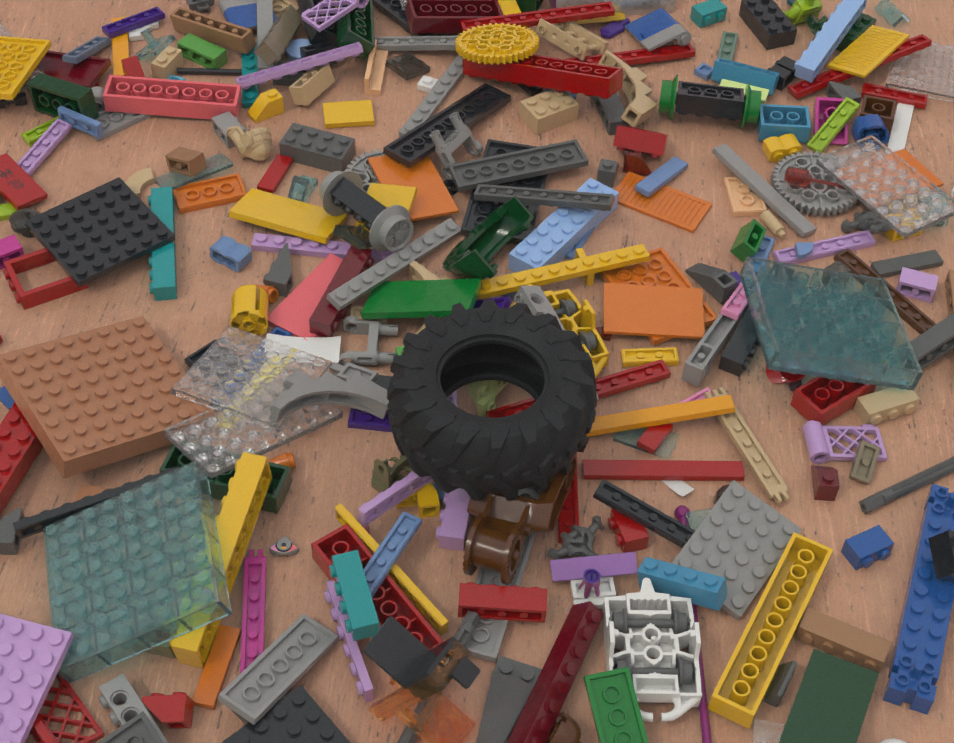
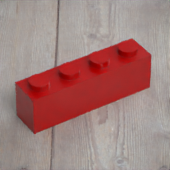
(503, 602)

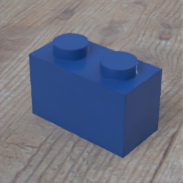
(867, 547)

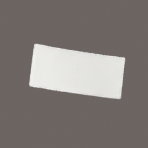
(319, 346)

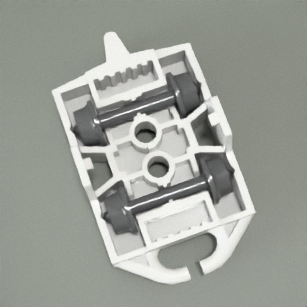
(671, 626)

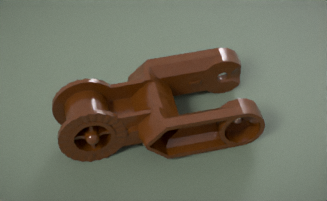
(504, 525)

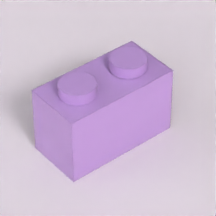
(917, 284)

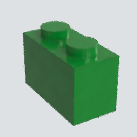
(748, 240)

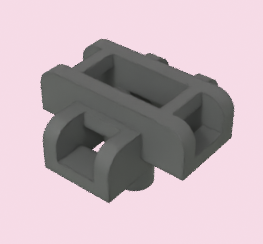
(198, 5)

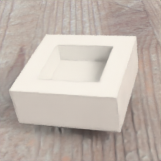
(426, 83)

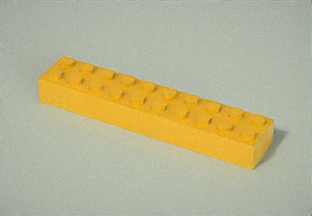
(234, 529)
(770, 631)

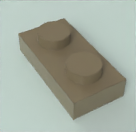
(864, 462)

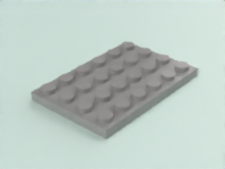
(739, 542)

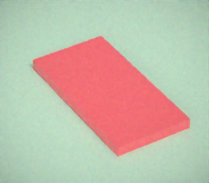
(299, 305)

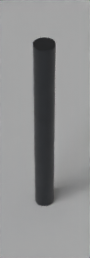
(209, 71)

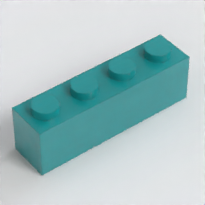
(355, 595)

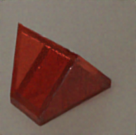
(634, 163)

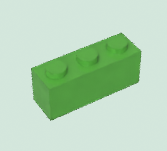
(202, 52)

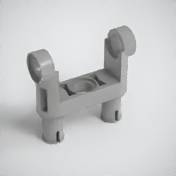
(460, 135)
(374, 330)

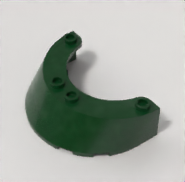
(475, 253)

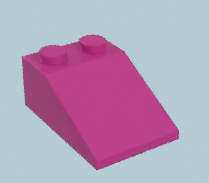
(822, 111)

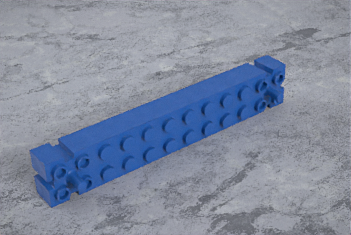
(924, 614)

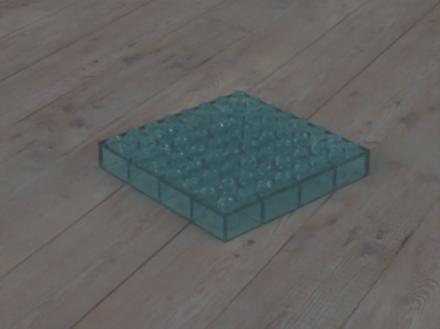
(829, 324)
(136, 571)

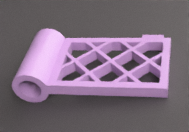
(317, 10)
(821, 444)

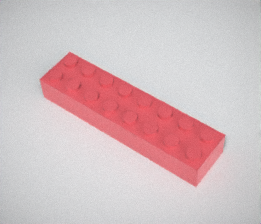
(171, 97)

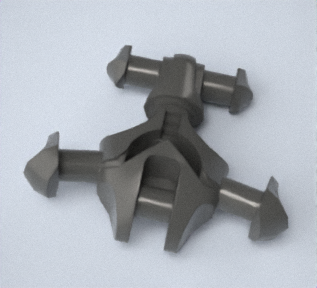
(865, 221)
(578, 541)

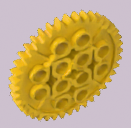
(497, 43)

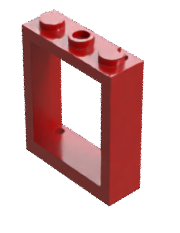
(40, 294)

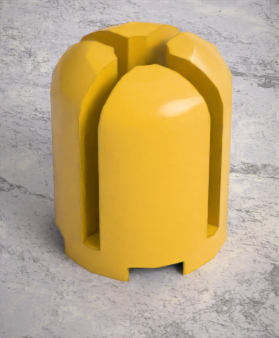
(250, 309)

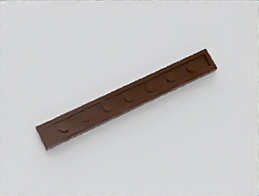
(905, 308)

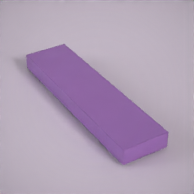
(607, 565)

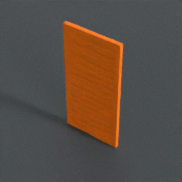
(665, 204)

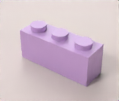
(454, 520)

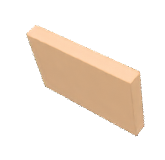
(742, 199)

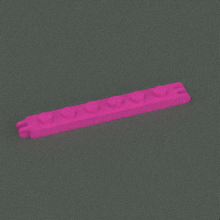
(253, 608)

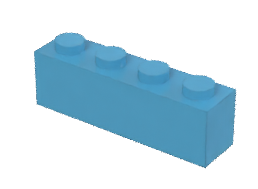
(744, 74)
(679, 581)

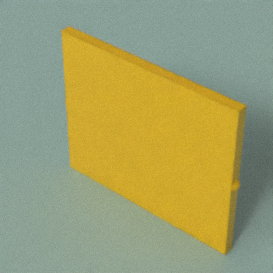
(392, 195)

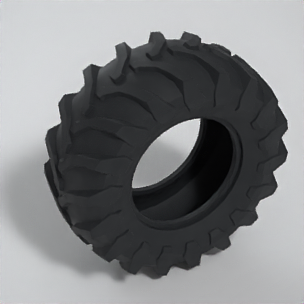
(489, 452)

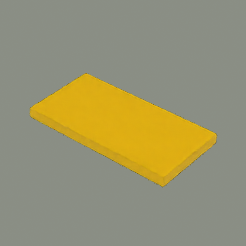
(286, 215)

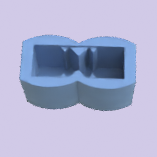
(230, 253)

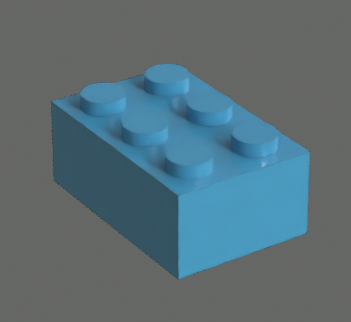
(783, 119)

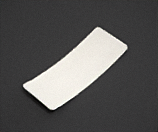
(679, 487)

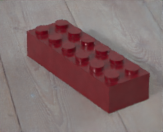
(445, 15)

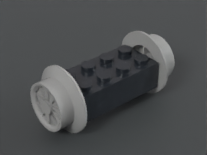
(388, 227)

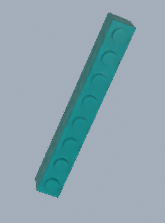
(163, 259)

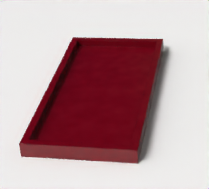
(84, 73)

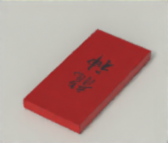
(17, 185)

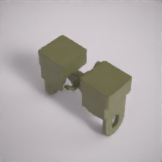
(385, 476)

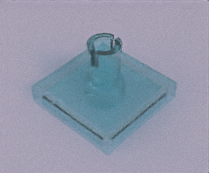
(154, 45)

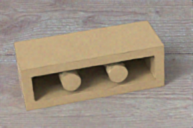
(311, 85)
(885, 405)

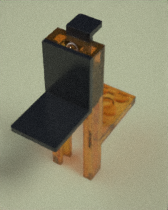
(420, 676)

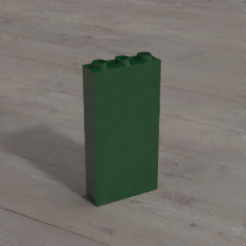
(830, 701)

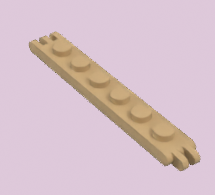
(752, 452)

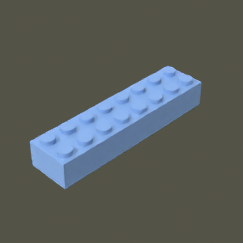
(559, 232)

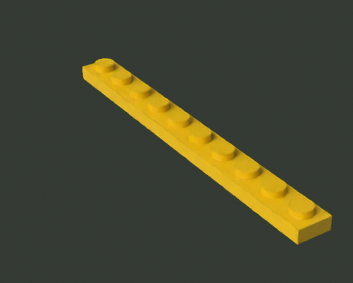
(564, 270)

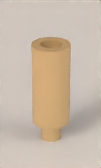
(773, 224)

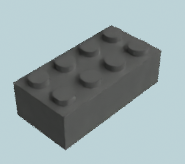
(317, 148)

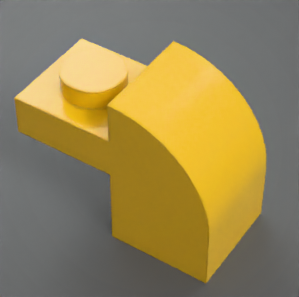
(426, 501)

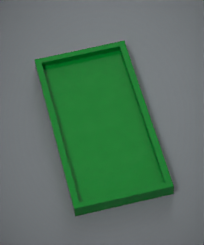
(420, 298)

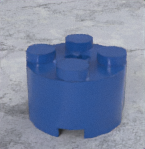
(870, 125)

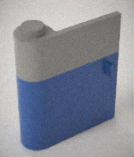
(241, 12)
(658, 29)

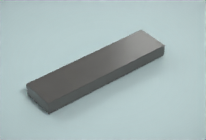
(915, 261)

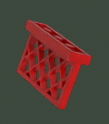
(40, 730)

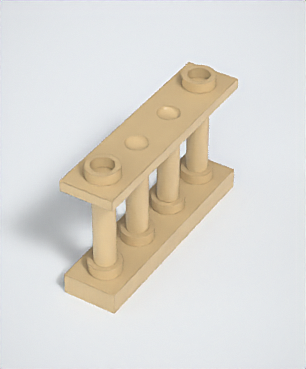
(572, 38)

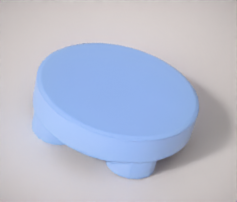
(293, 49)

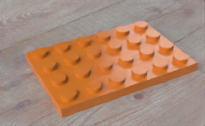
(657, 272)

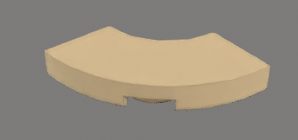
(140, 180)

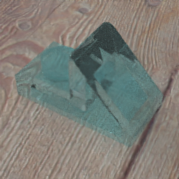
(302, 187)

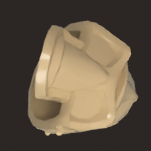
(253, 143)

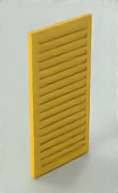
(868, 51)

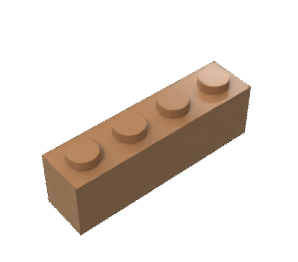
(843, 640)

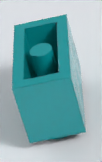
(708, 13)

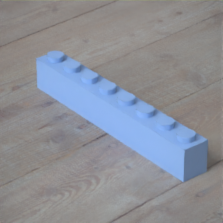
(828, 39)

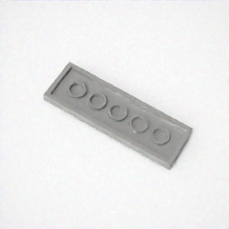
(278, 669)

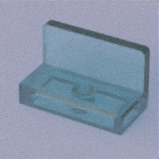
(890, 12)

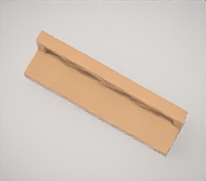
(375, 71)

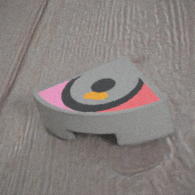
(283, 547)

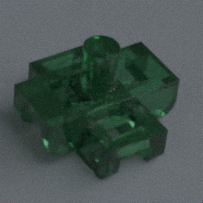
(816, 24)

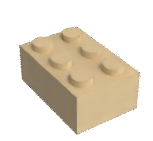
(548, 110)

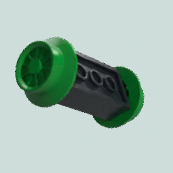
(710, 101)

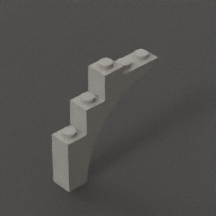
(304, 391)

